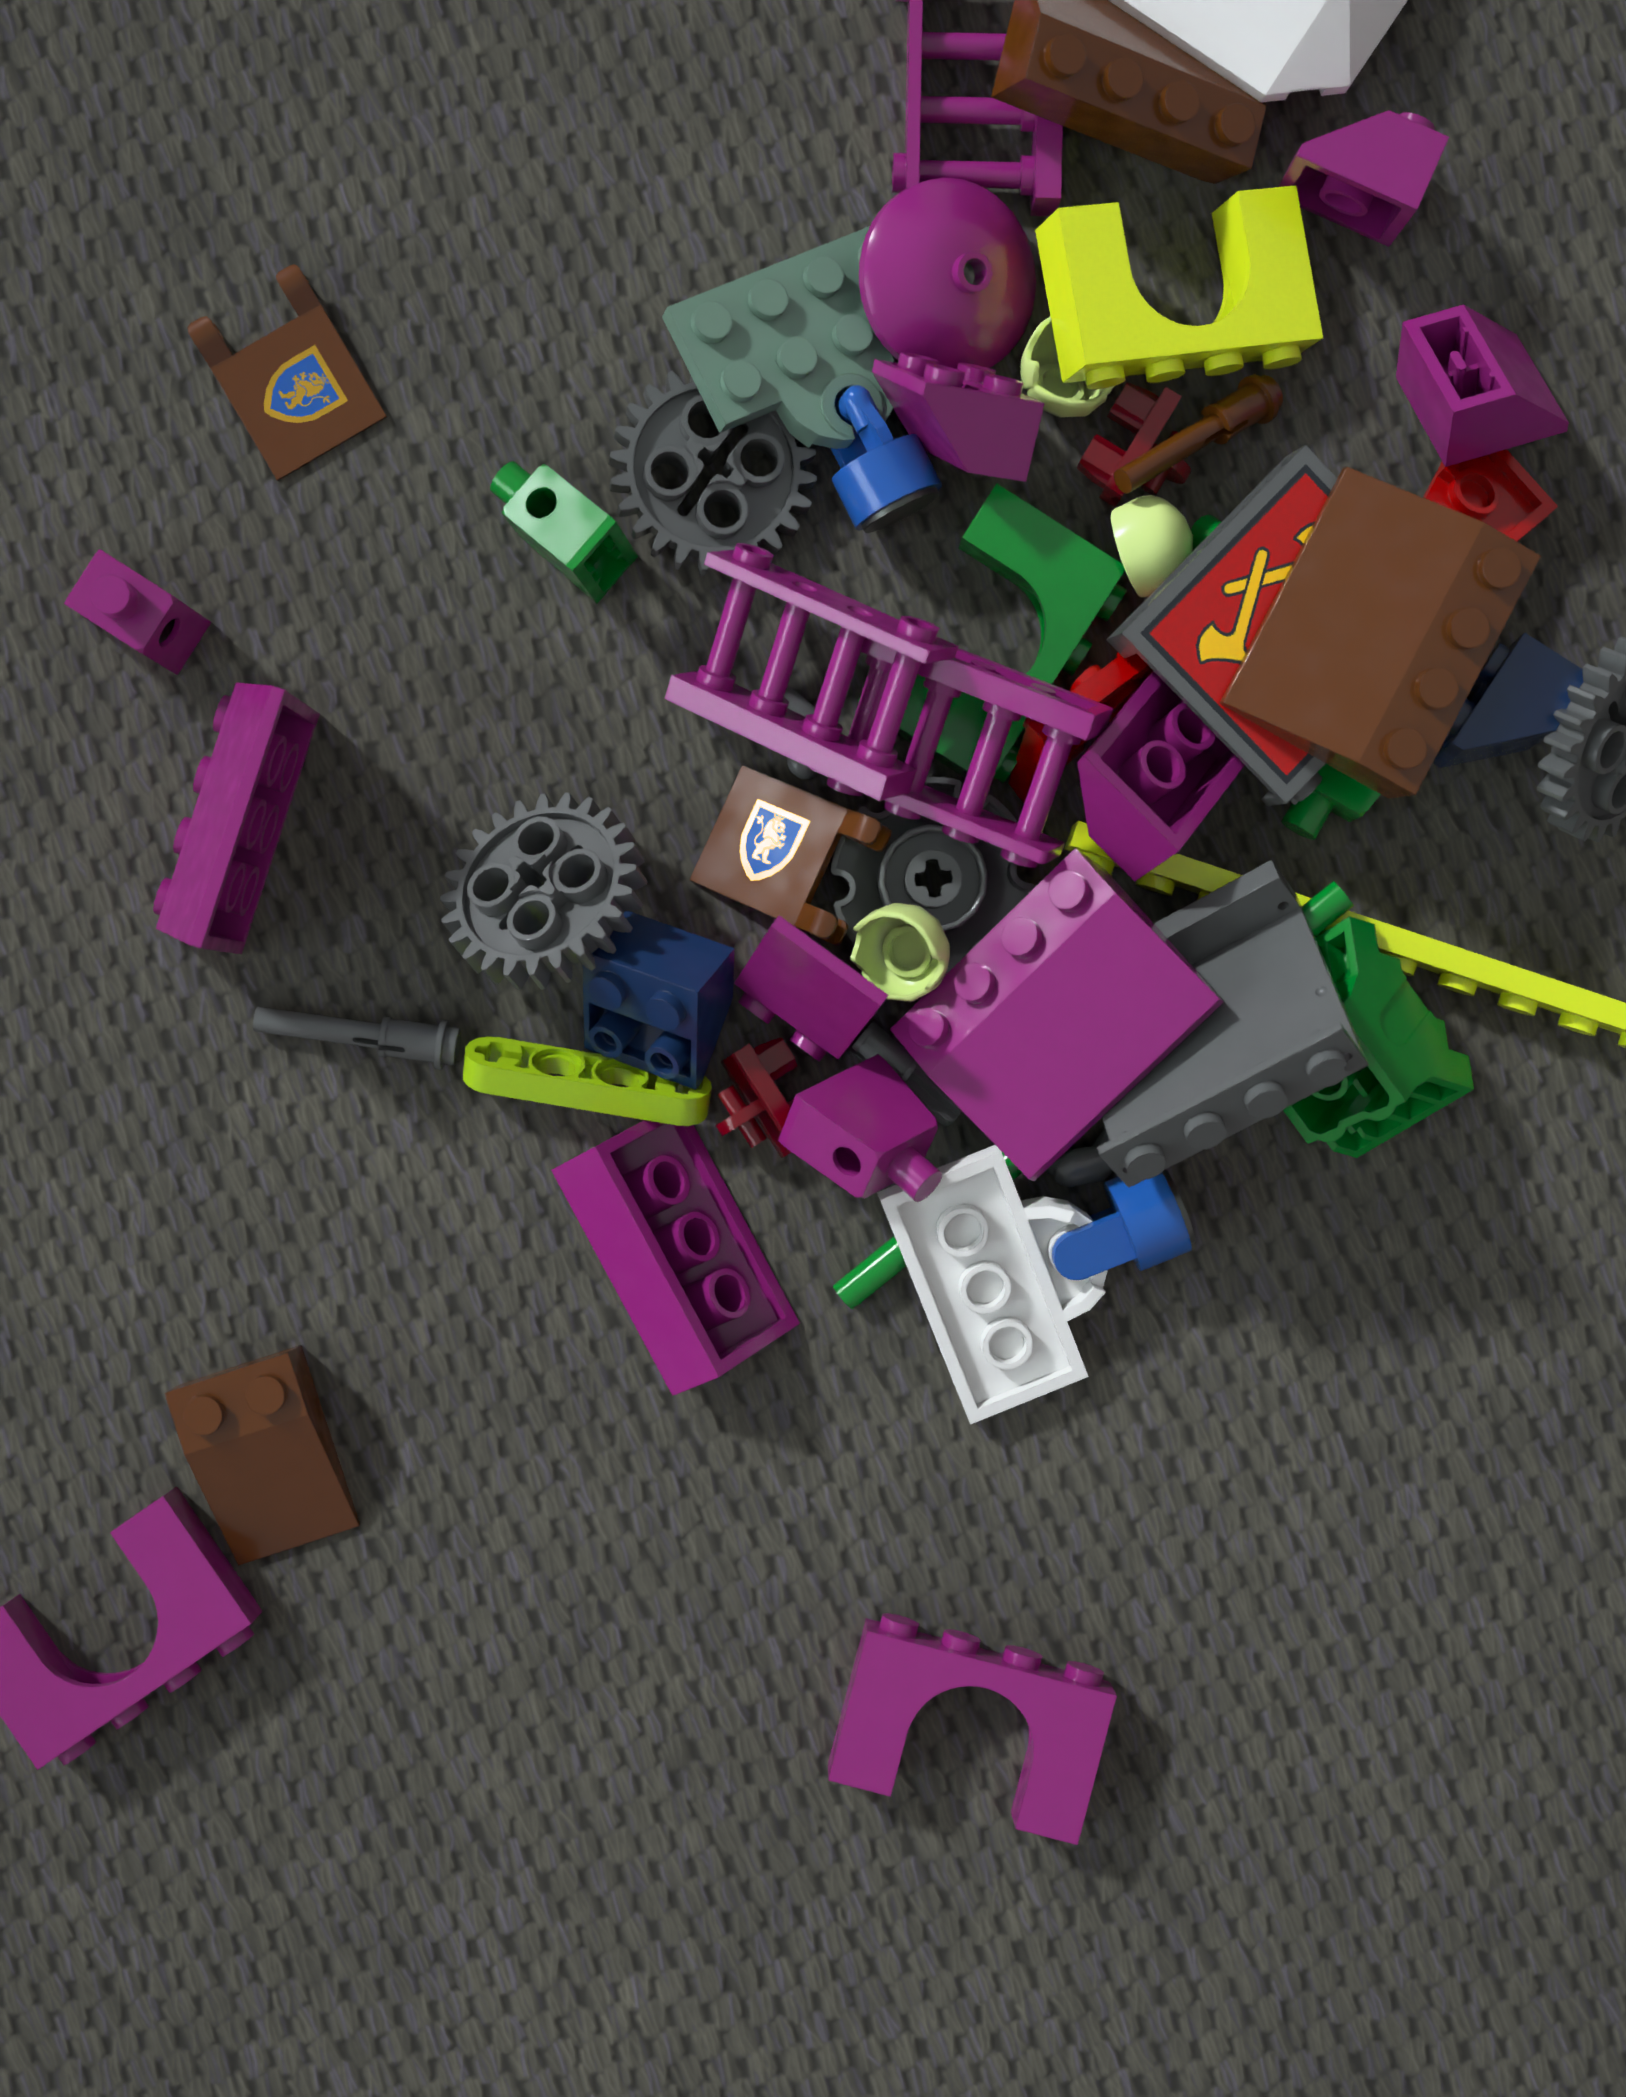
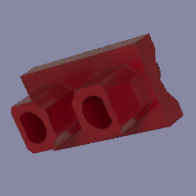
(1145, 416)
(754, 1076)

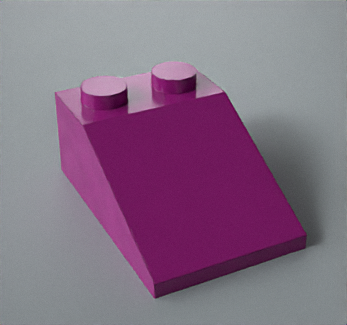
(807, 990)

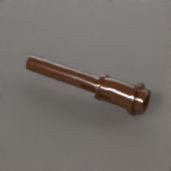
(1253, 402)

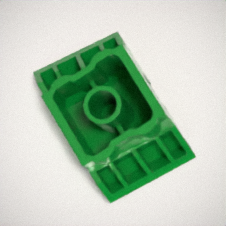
(1404, 1043)

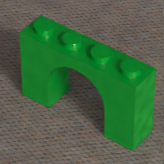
(1067, 586)

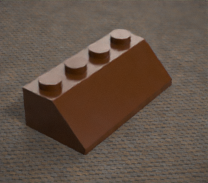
(1126, 87)

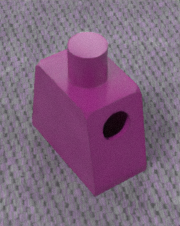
(137, 611)
(865, 1131)

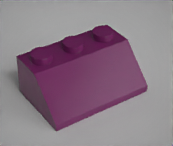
(1152, 778)

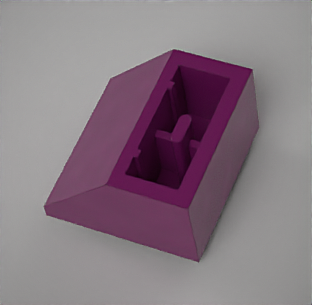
(1473, 385)
(964, 413)

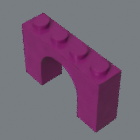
(198, 1606)
(905, 1668)

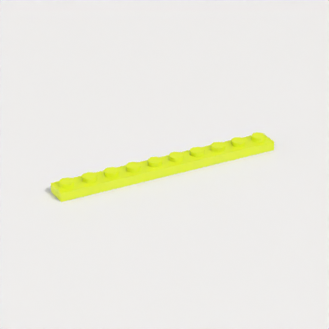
(1458, 968)

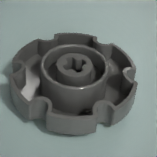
(980, 884)

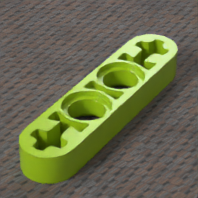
(522, 1070)

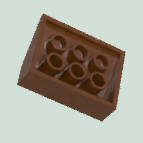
(1380, 632)

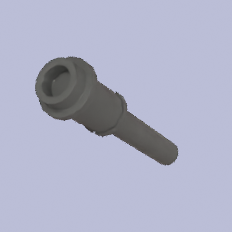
(391, 1037)

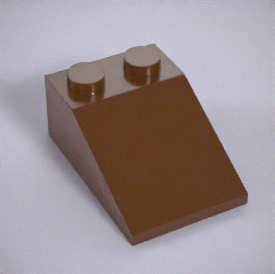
(263, 1454)

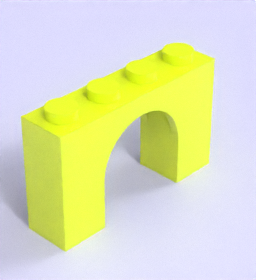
(1112, 332)

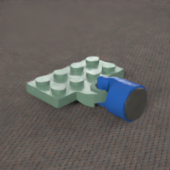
(804, 347)

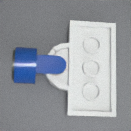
(1013, 1271)

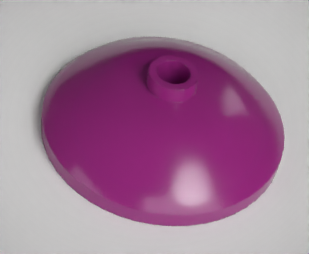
(917, 282)

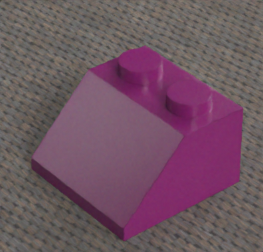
(1368, 173)

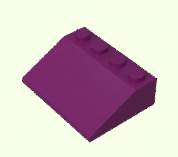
(236, 818)
(1056, 1014)

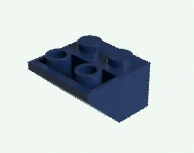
(1510, 703)
(658, 999)

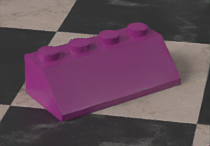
(676, 1251)

